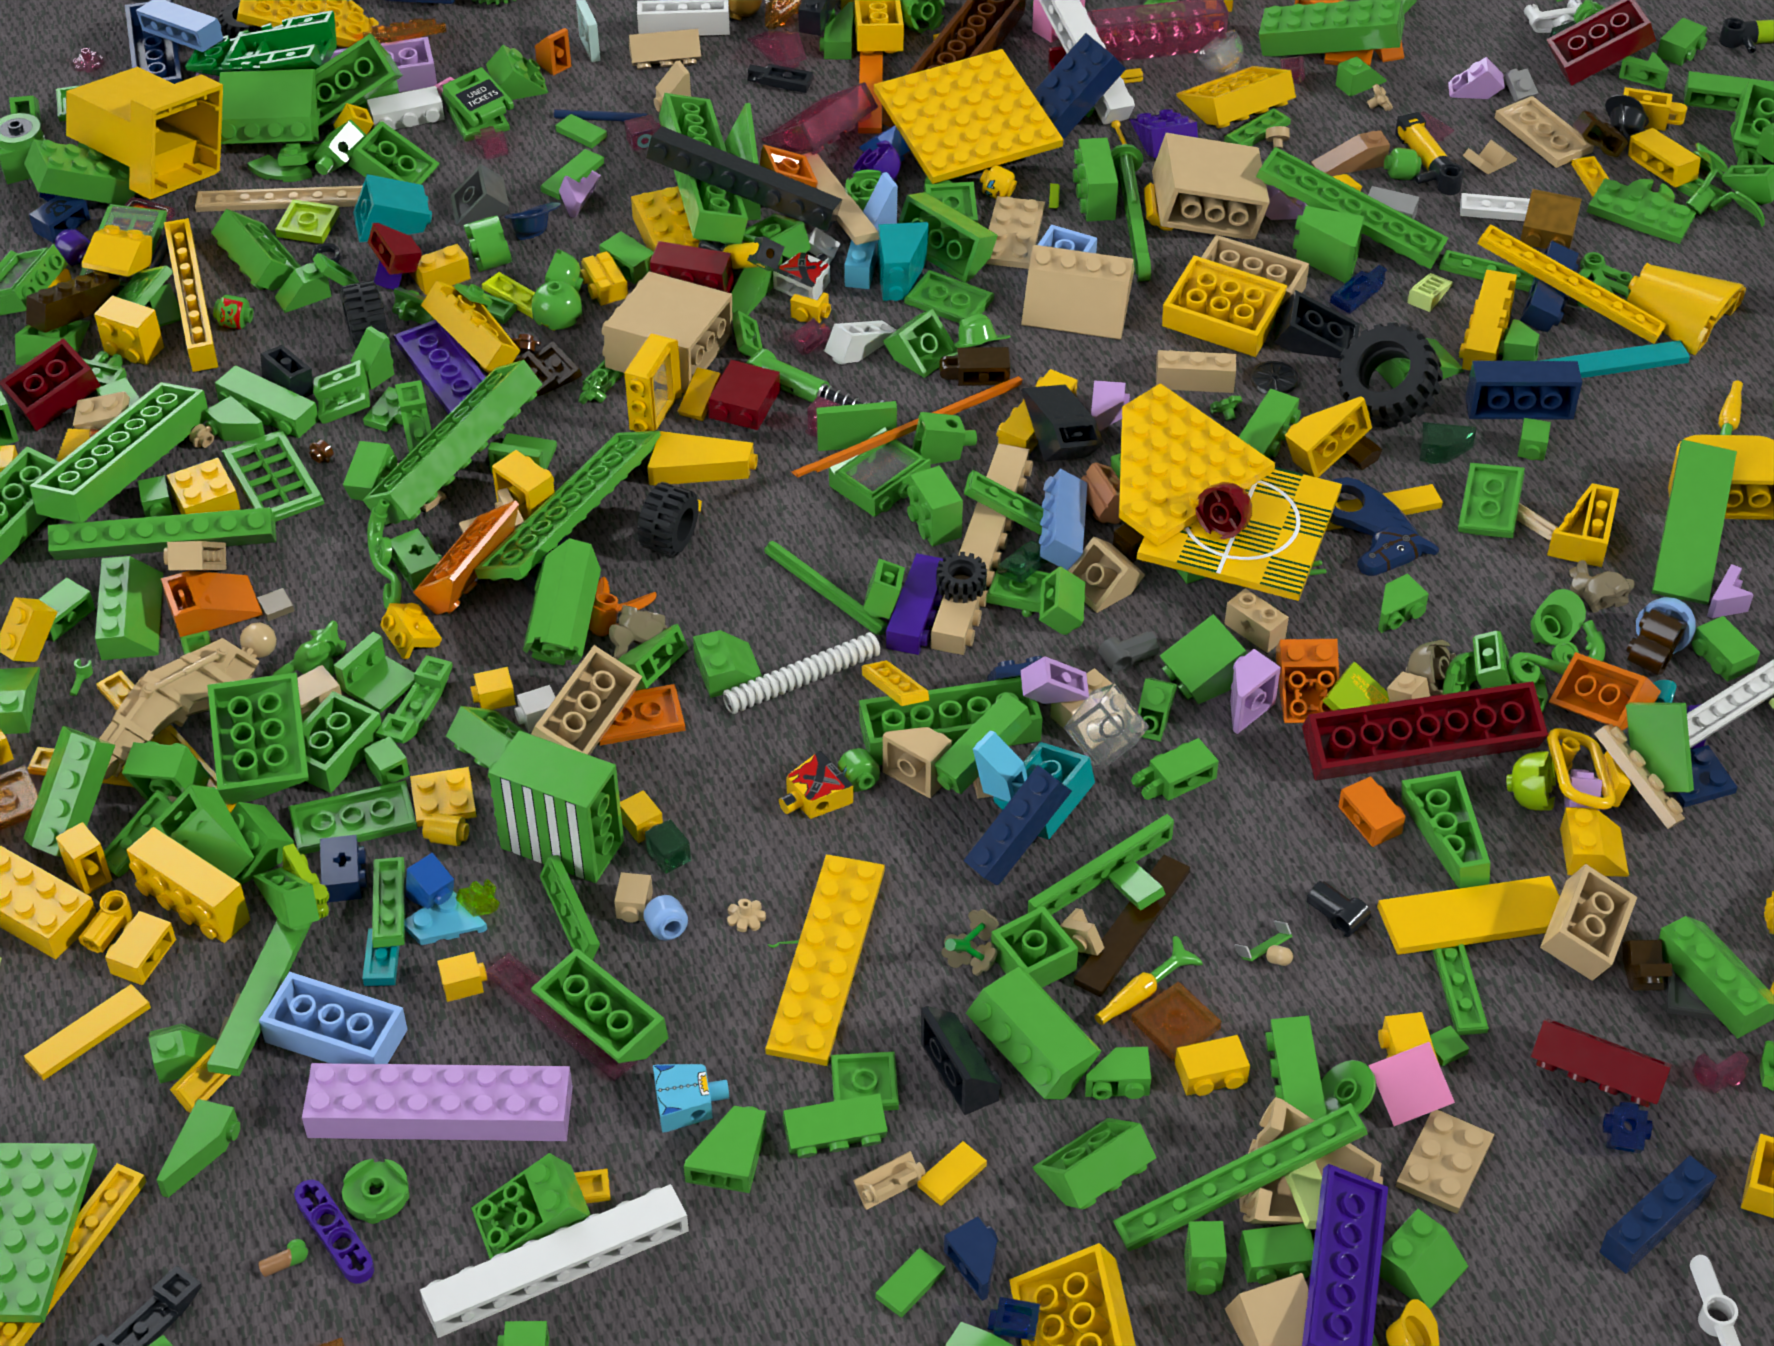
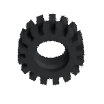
(960, 588)

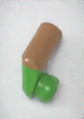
(293, 1255)

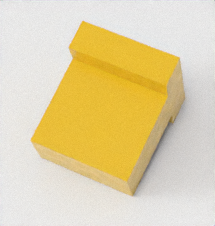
(153, 126)

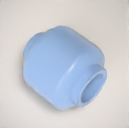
(665, 917)

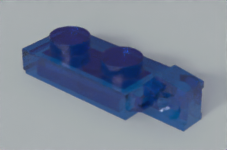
(1359, 289)

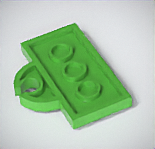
(1642, 209)

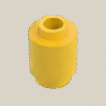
(445, 829)

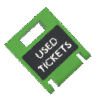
(480, 98)

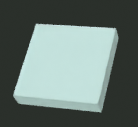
(588, 30)

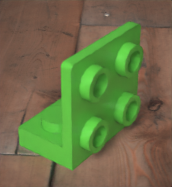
(537, 449)
(372, 675)

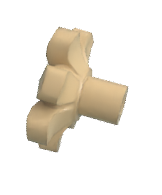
(1380, 99)
(746, 915)

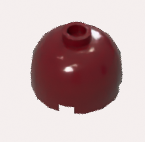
(1224, 509)

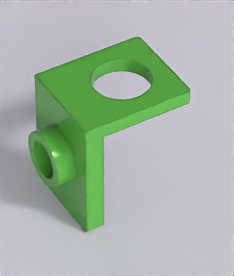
(474, 294)

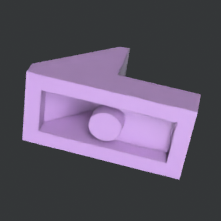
(577, 193)
(1729, 596)

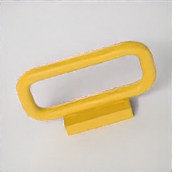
(1614, 780)

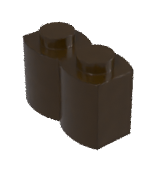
(1600, 134)
(1656, 641)

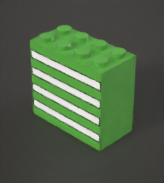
(557, 805)

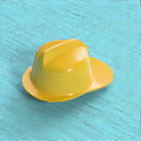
(1414, 1327)

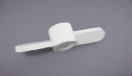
(1714, 1299)

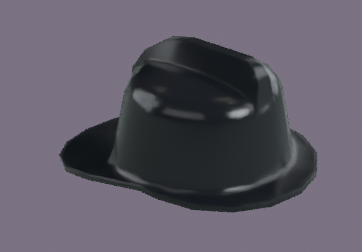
(1626, 115)

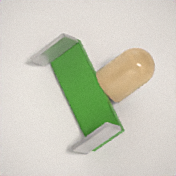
(1275, 954)

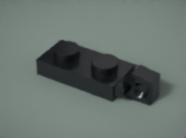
(781, 77)

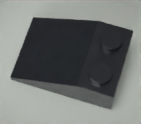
(1313, 328)

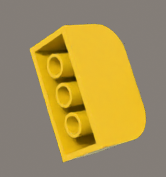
(1753, 474)

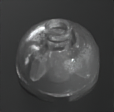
(1222, 54)

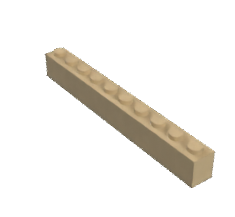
(984, 538)

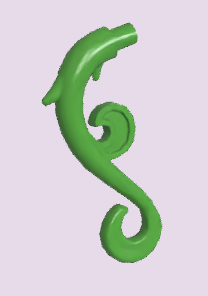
(381, 551)
(1560, 653)

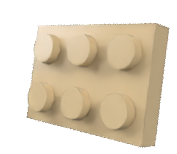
(1445, 1160)

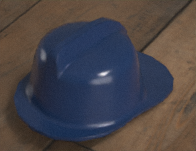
(532, 221)

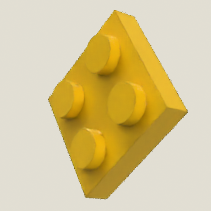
(443, 793)

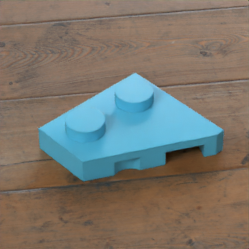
(442, 922)

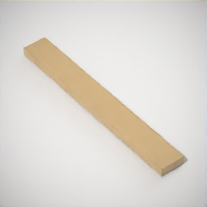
(275, 198)
(850, 215)

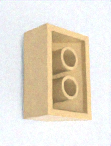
(664, 48)
(1196, 371)

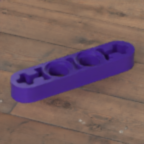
(338, 1229)

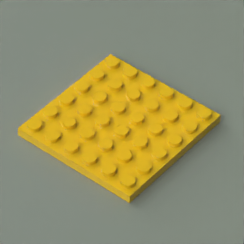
(967, 116)

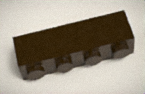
(70, 300)

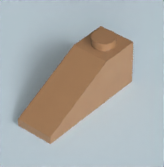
(1354, 155)

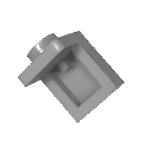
(1520, 84)

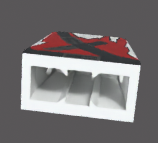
(803, 275)

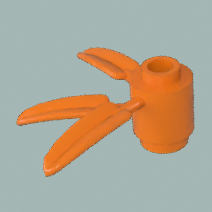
(606, 608)

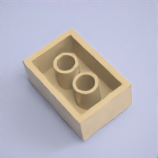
(1589, 922)

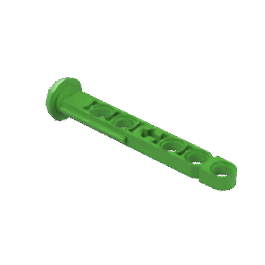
(1127, 161)

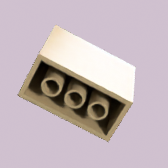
(1209, 186)
(672, 309)

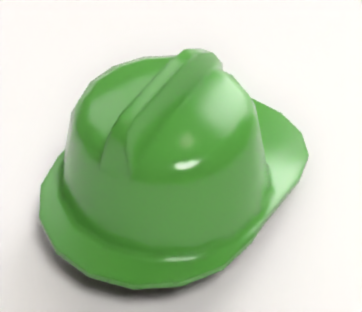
(976, 331)
(1558, 618)

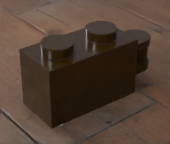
(977, 366)

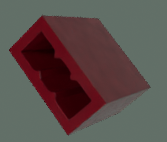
(744, 394)

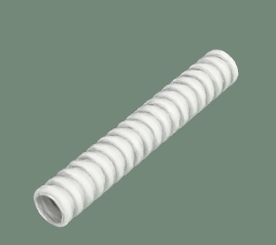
(801, 673)

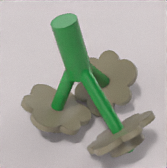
(961, 948)

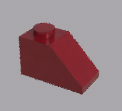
(394, 249)

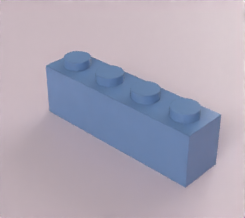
(180, 24)
(1063, 519)

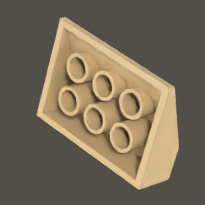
(1077, 292)

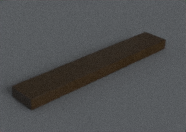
(1129, 930)

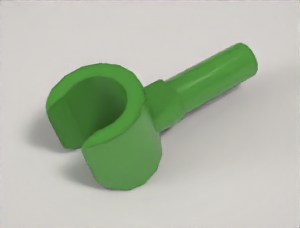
(82, 673)

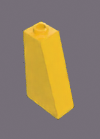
(699, 459)

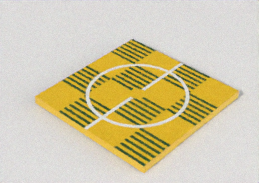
(1272, 550)

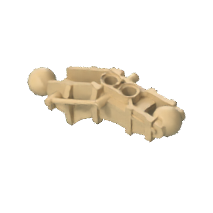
(181, 690)

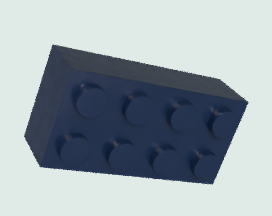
(1077, 83)
(1523, 390)

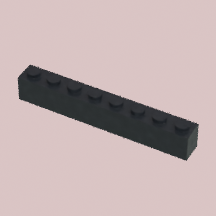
(744, 178)

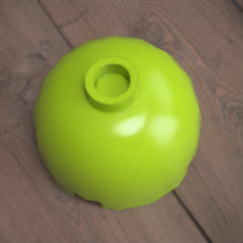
(1533, 781)

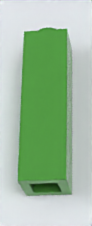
(958, 765)

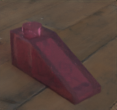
(780, 47)

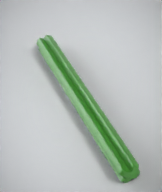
(825, 588)

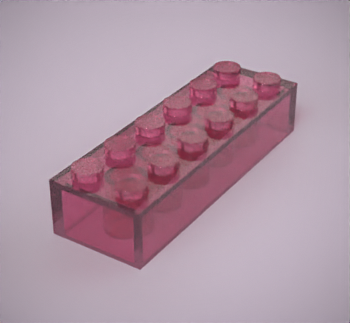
(1160, 28)

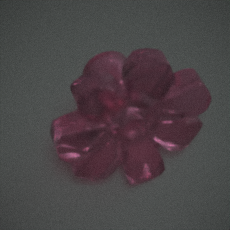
(87, 60)

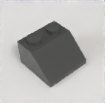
(479, 197)

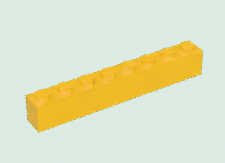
(190, 295)

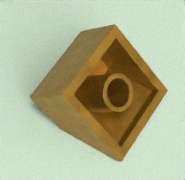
(1550, 219)

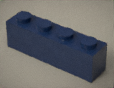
(1545, 301)
(1017, 825)
(1657, 1214)

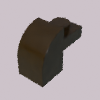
(1645, 964)

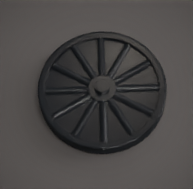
(1274, 376)

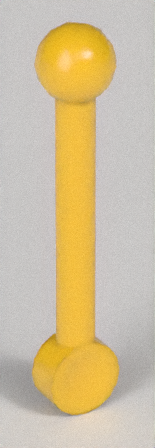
(1116, 124)

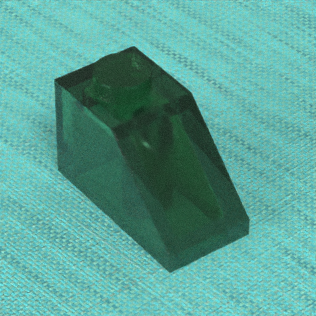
(1444, 442)

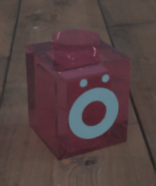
(640, 131)

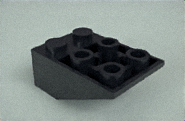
(1061, 423)

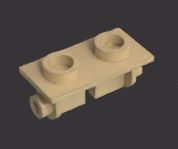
(888, 1180)

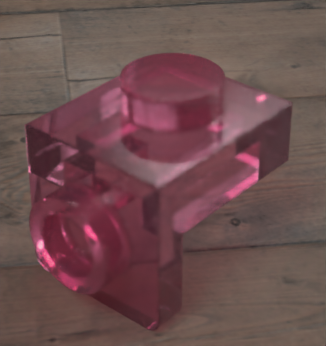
(492, 142)
(810, 336)
(1721, 1075)

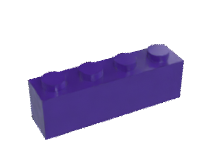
(915, 607)

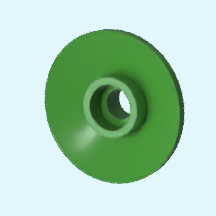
(1348, 1083)

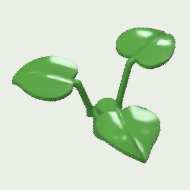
(1704, 195)

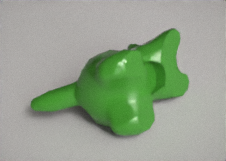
(316, 652)

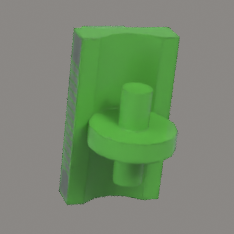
(409, 306)

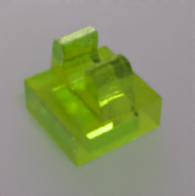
(478, 899)

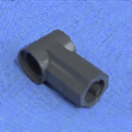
(1122, 654)

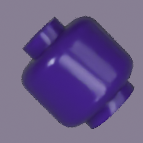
(72, 246)

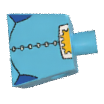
(685, 1094)

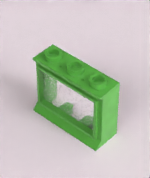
(26, 274)
(877, 476)

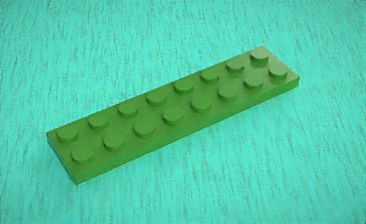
(1326, 192)

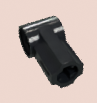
(1343, 912)

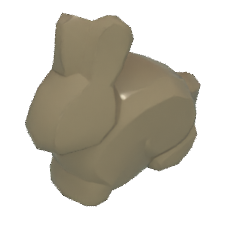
(1600, 590)
(634, 627)

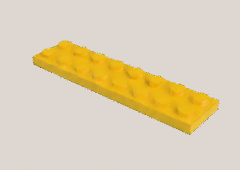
(825, 960)

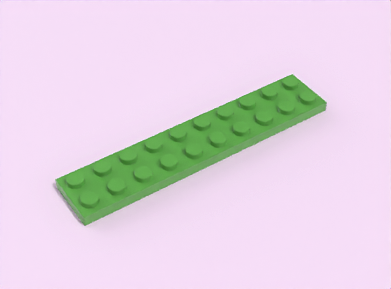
(567, 506)

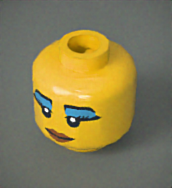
(998, 182)

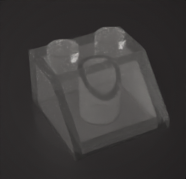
(1106, 726)

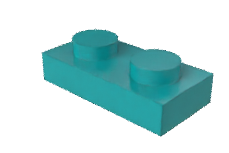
(380, 964)

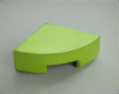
(1054, 195)

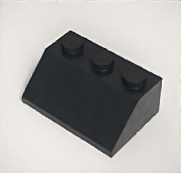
(958, 1060)

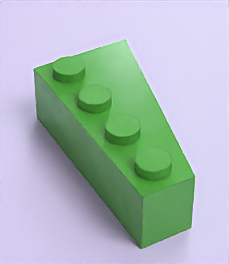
(1449, 825)

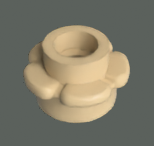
(201, 436)

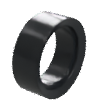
(327, 247)

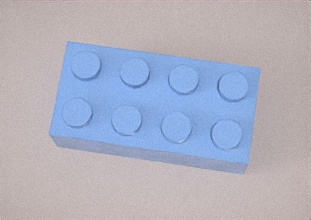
(332, 1023)

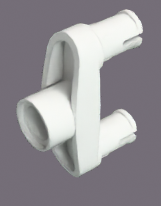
(1544, 21)

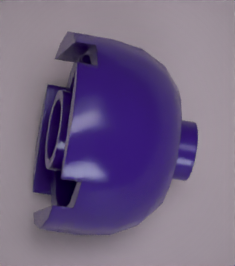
(882, 159)

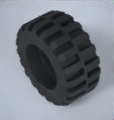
(1382, 345)

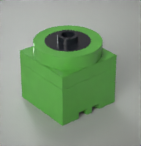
(15, 142)

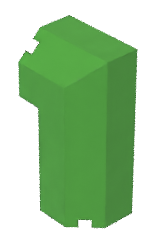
(563, 603)

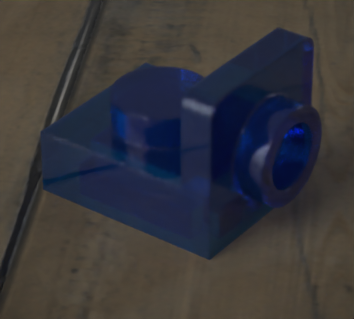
(1014, 1319)

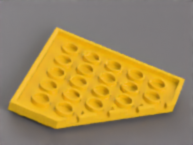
(349, 17)
(1171, 458)

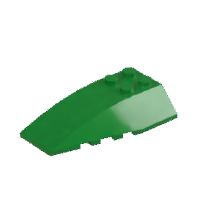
(294, 45)

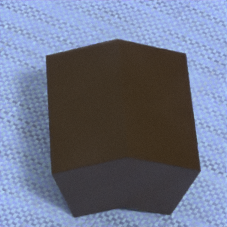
(1363, 453)

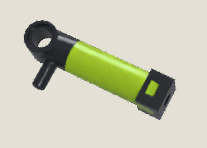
(1739, 32)

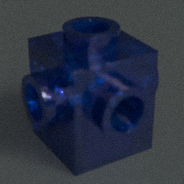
(1618, 1136)

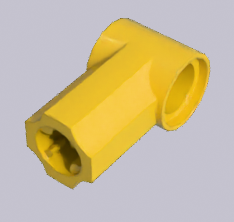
(112, 916)

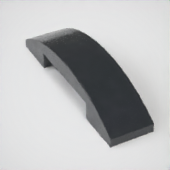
(152, 1319)

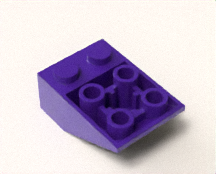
(1153, 128)

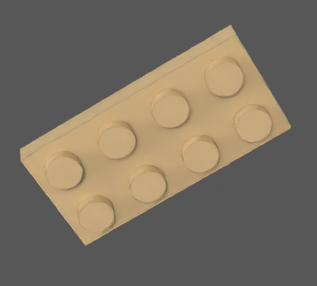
(1543, 131)
(1017, 228)

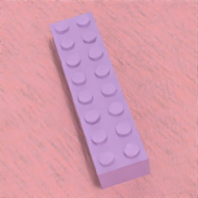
(438, 1102)

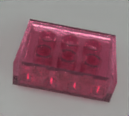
(824, 121)

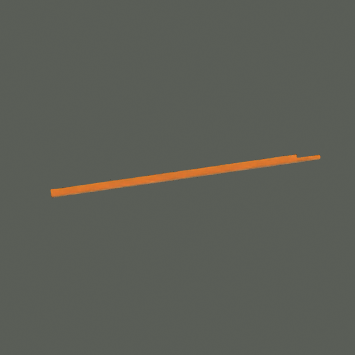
(906, 428)

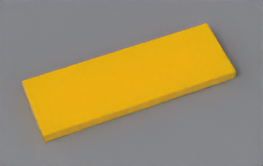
(1469, 914)

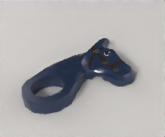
(1393, 534)

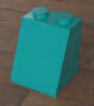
(392, 204)
(900, 257)

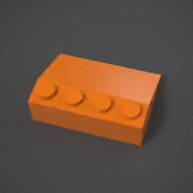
(456, 571)

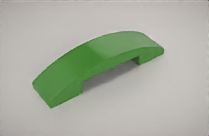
(413, 412)
(419, 702)

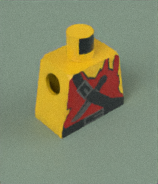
(816, 788)

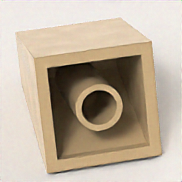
(1271, 1313)

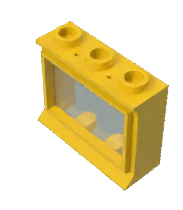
(652, 382)

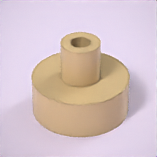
(1277, 135)

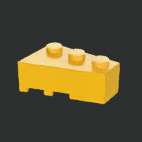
(1587, 528)

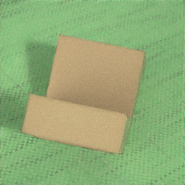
(1491, 158)

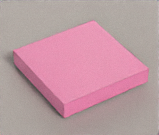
(1411, 1084)

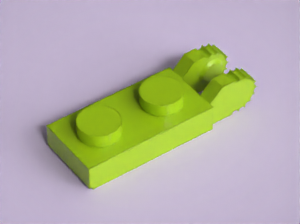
(298, 865)

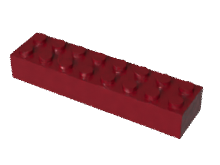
(1424, 730)

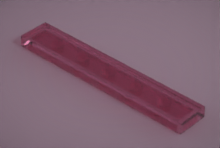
(518, 981)

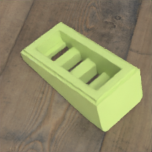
(1428, 292)

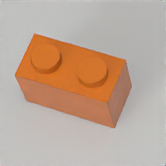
(1372, 811)

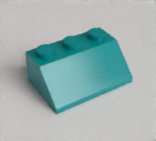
(1069, 768)

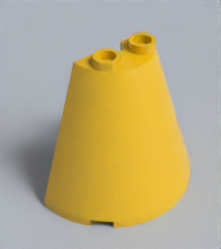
(1685, 302)

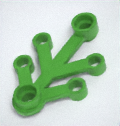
(1594, 264)

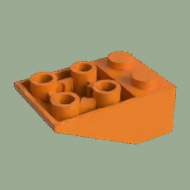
(209, 600)
(1306, 676)

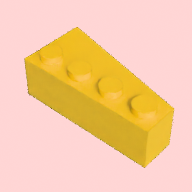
(1489, 318)
(470, 326)

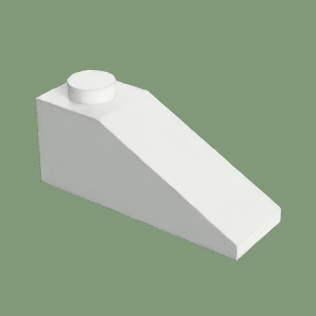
(856, 340)

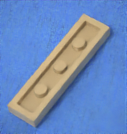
(1633, 766)

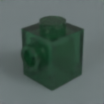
(667, 846)

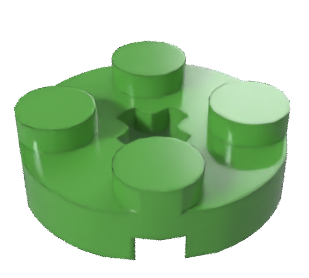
(381, 1205)

